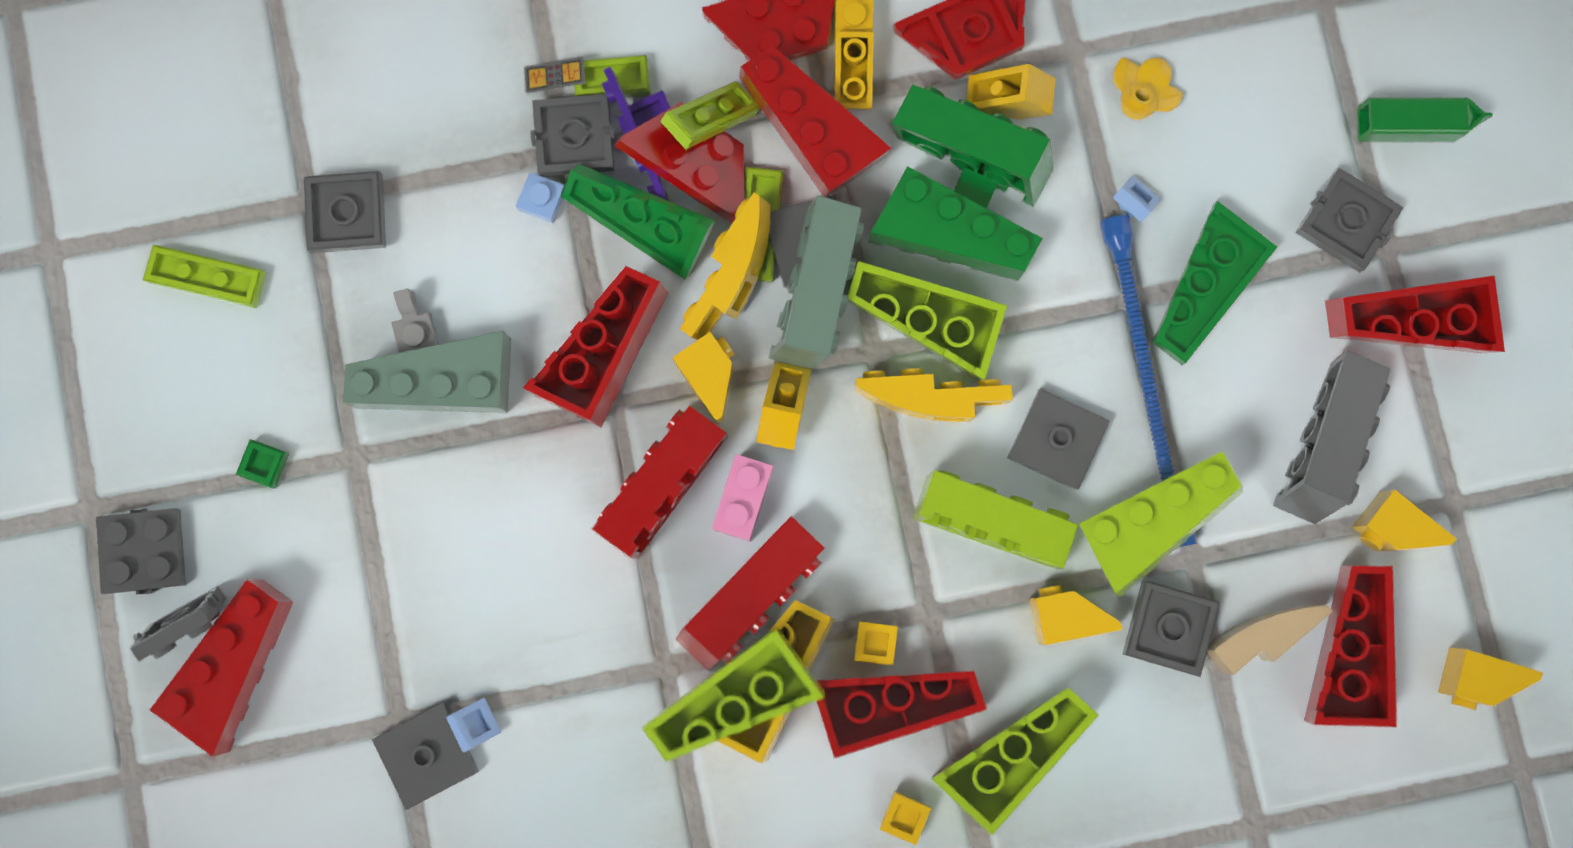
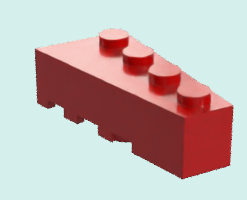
(814, 125)
(1434, 316)
(601, 348)
(660, 483)
(749, 593)
(1357, 655)
(219, 676)
(883, 709)

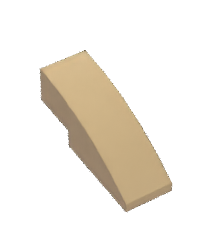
(1264, 636)

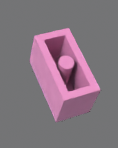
(742, 498)

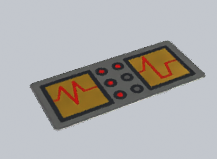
(554, 75)

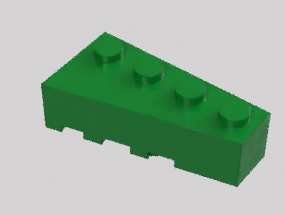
(976, 140)
(952, 228)

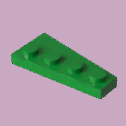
(648, 222)
(1214, 277)

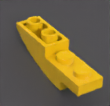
(853, 53)
(742, 255)
(915, 395)

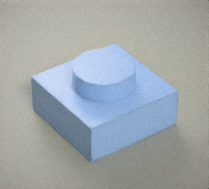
(540, 197)
(1136, 199)
(473, 724)

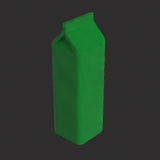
(1417, 119)

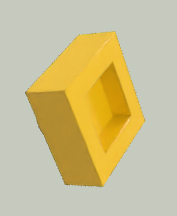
(875, 643)
(905, 818)

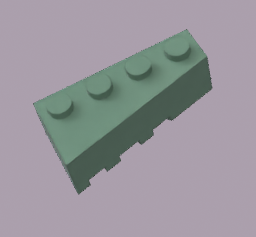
(818, 284)
(440, 377)

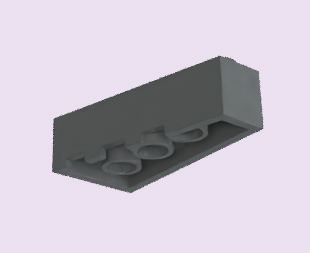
(1336, 439)

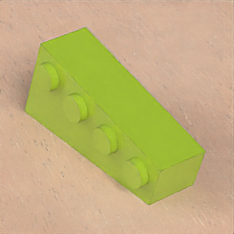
(936, 317)
(995, 519)
(1157, 521)
(744, 692)
(1013, 762)

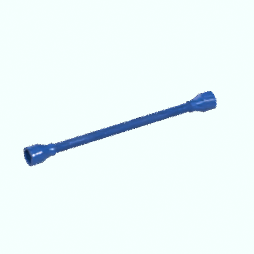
(1118, 238)

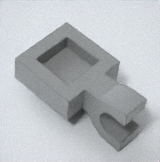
(413, 330)

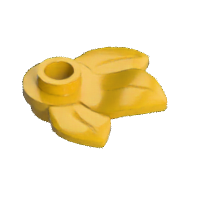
(1148, 84)

